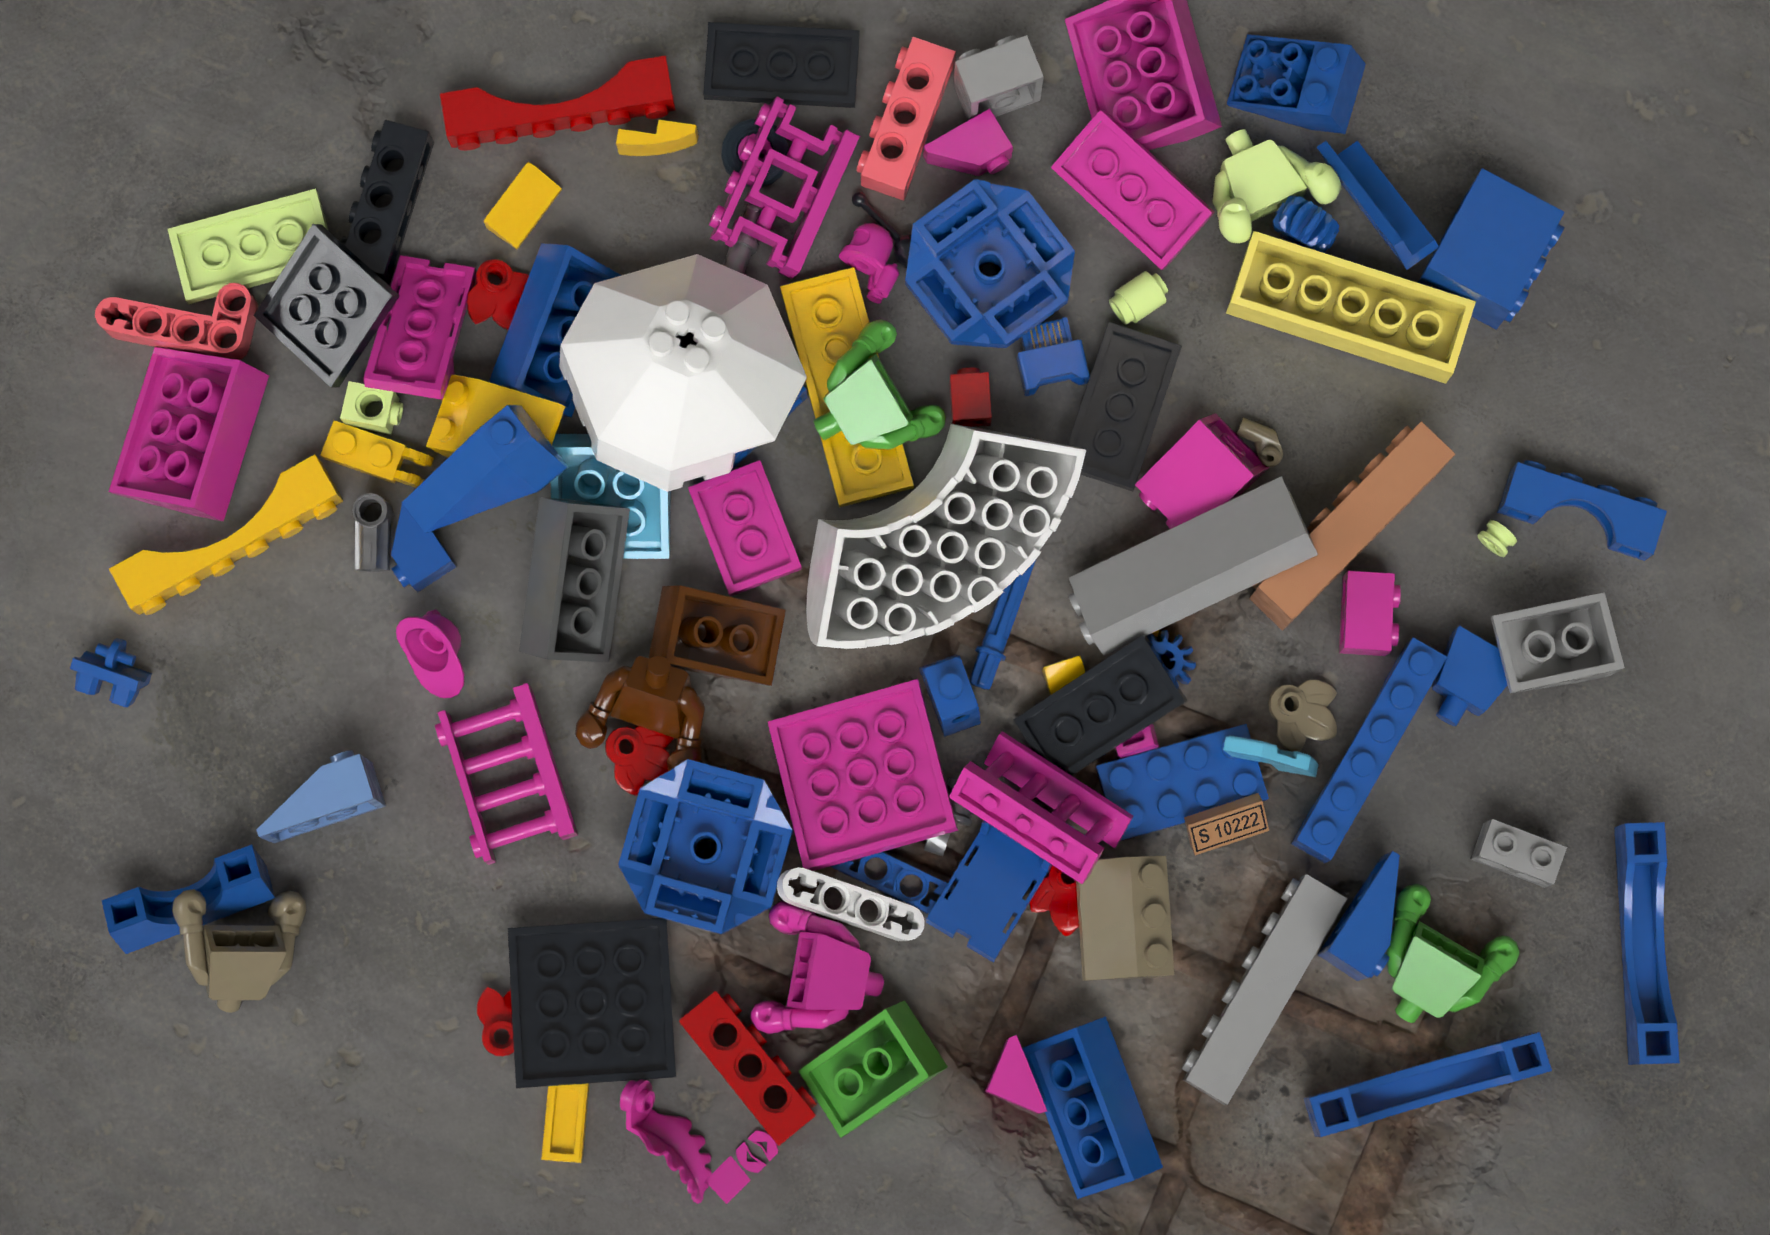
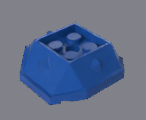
(980, 227)
(698, 804)

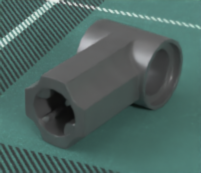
(372, 538)

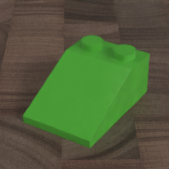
(872, 1068)

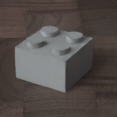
(998, 78)

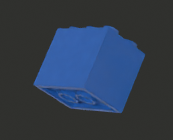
(1494, 248)

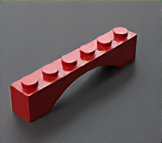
(635, 91)

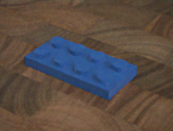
(1179, 781)

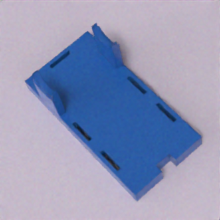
(989, 891)

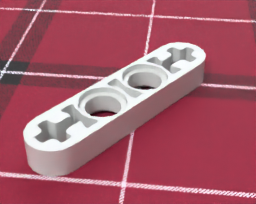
(850, 907)

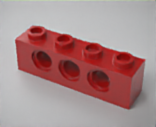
(701, 1026)

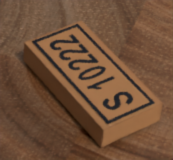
(1226, 824)

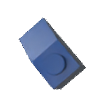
(418, 554)

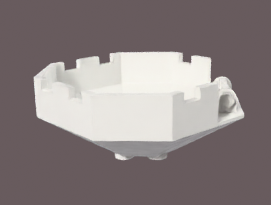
(674, 408)

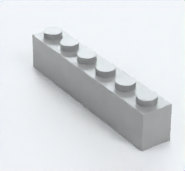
(1264, 988)

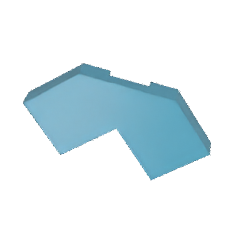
(1269, 753)

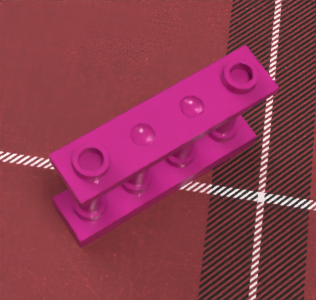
(544, 782)
(1029, 823)

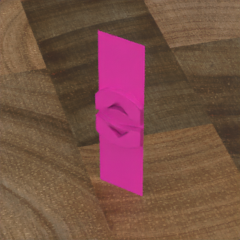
(730, 1178)

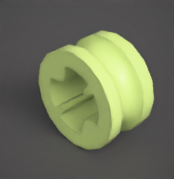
(1497, 538)

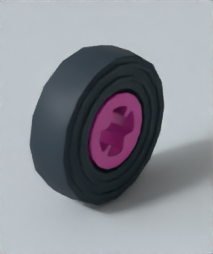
(735, 141)

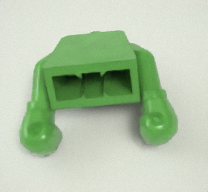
(867, 402)
(1433, 969)

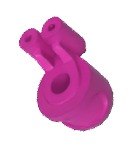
(869, 254)

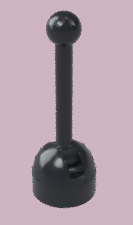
(902, 243)

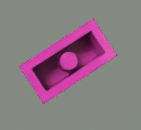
(1368, 613)

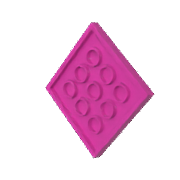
(862, 776)

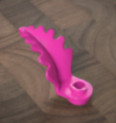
(667, 1137)

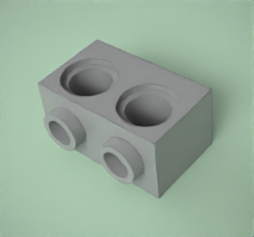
(1518, 853)

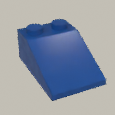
(1365, 929)

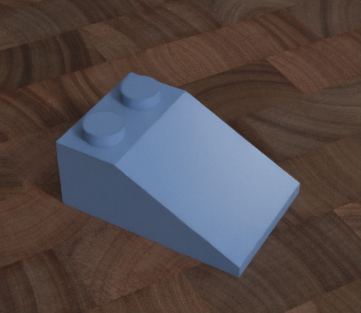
(329, 796)

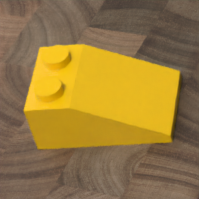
(473, 402)

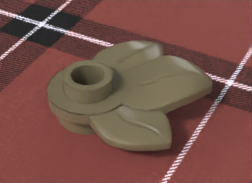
(1309, 715)

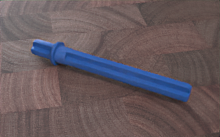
(998, 632)

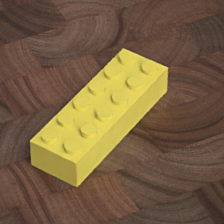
(1350, 307)

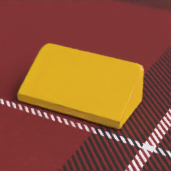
(522, 205)

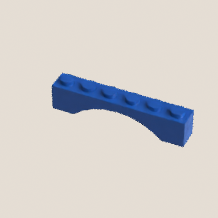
(1369, 750)
(1647, 995)
(1427, 1084)

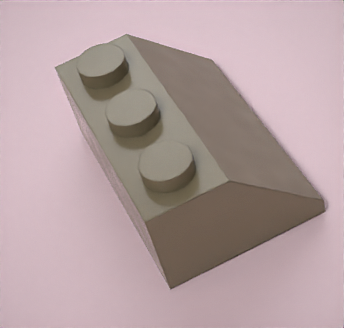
(1125, 920)

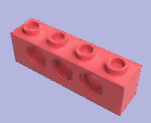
(895, 175)

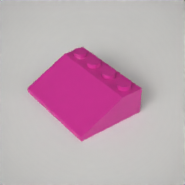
(1145, 69)
(189, 432)

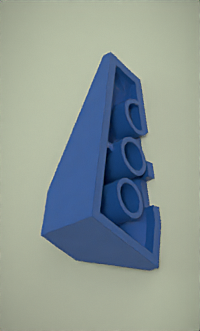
(491, 468)

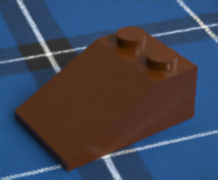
(717, 634)

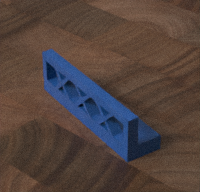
(1380, 203)

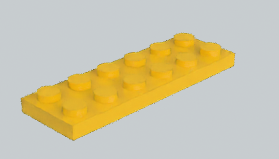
(825, 321)

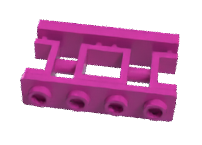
(808, 199)

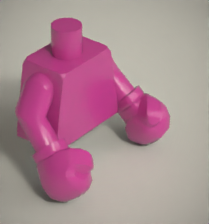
(826, 977)

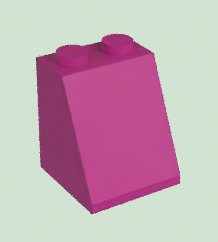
(1200, 472)

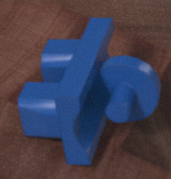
(113, 666)

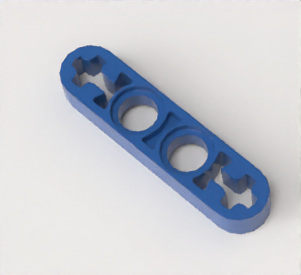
(891, 882)

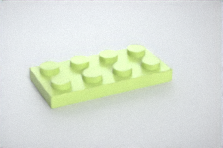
(242, 245)

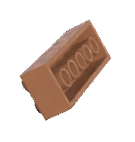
(1357, 519)

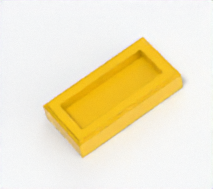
(565, 1123)

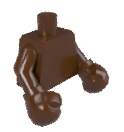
(651, 697)

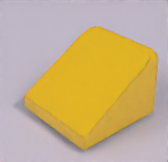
(1062, 673)

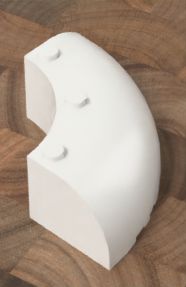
(943, 545)

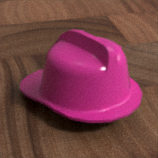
(432, 651)

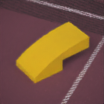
(669, 138)

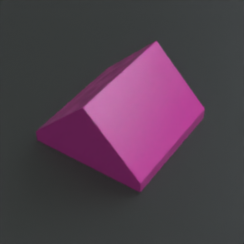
(1014, 1080)

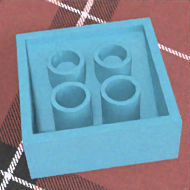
(601, 484)

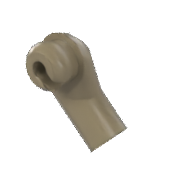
(1264, 439)

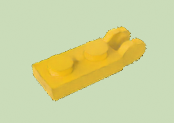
(372, 454)

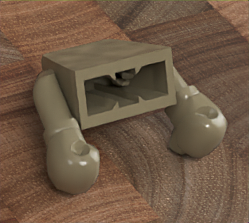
(238, 959)

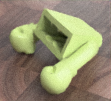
(1261, 180)

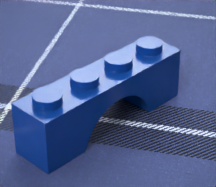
(1629, 524)
(146, 916)

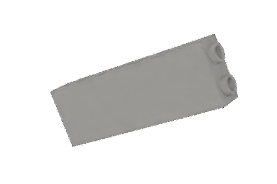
(1191, 567)

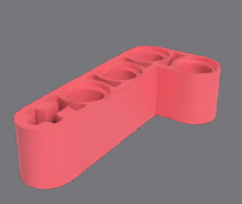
(177, 321)

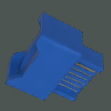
(1051, 357)

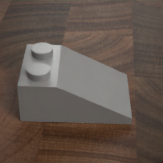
(1558, 643)

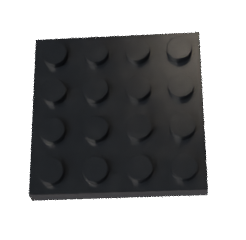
(591, 1003)

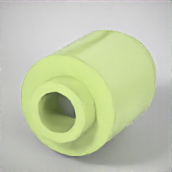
(1139, 297)

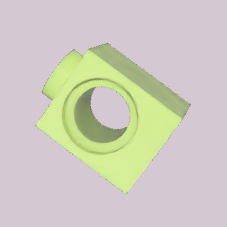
(358, 398)

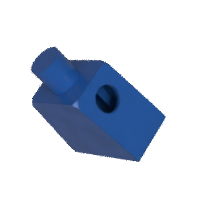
(1469, 677)
(951, 694)

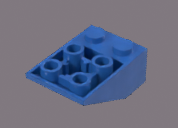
(1298, 82)

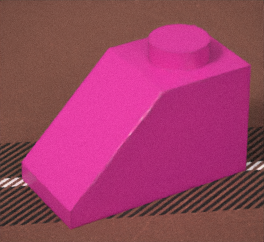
(972, 147)

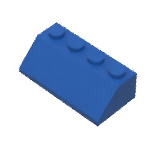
(541, 321)
(1092, 1108)

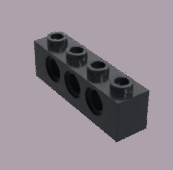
(390, 143)

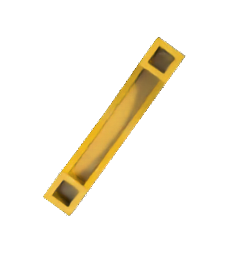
(297, 497)

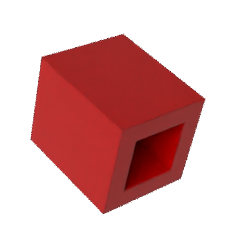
(970, 398)

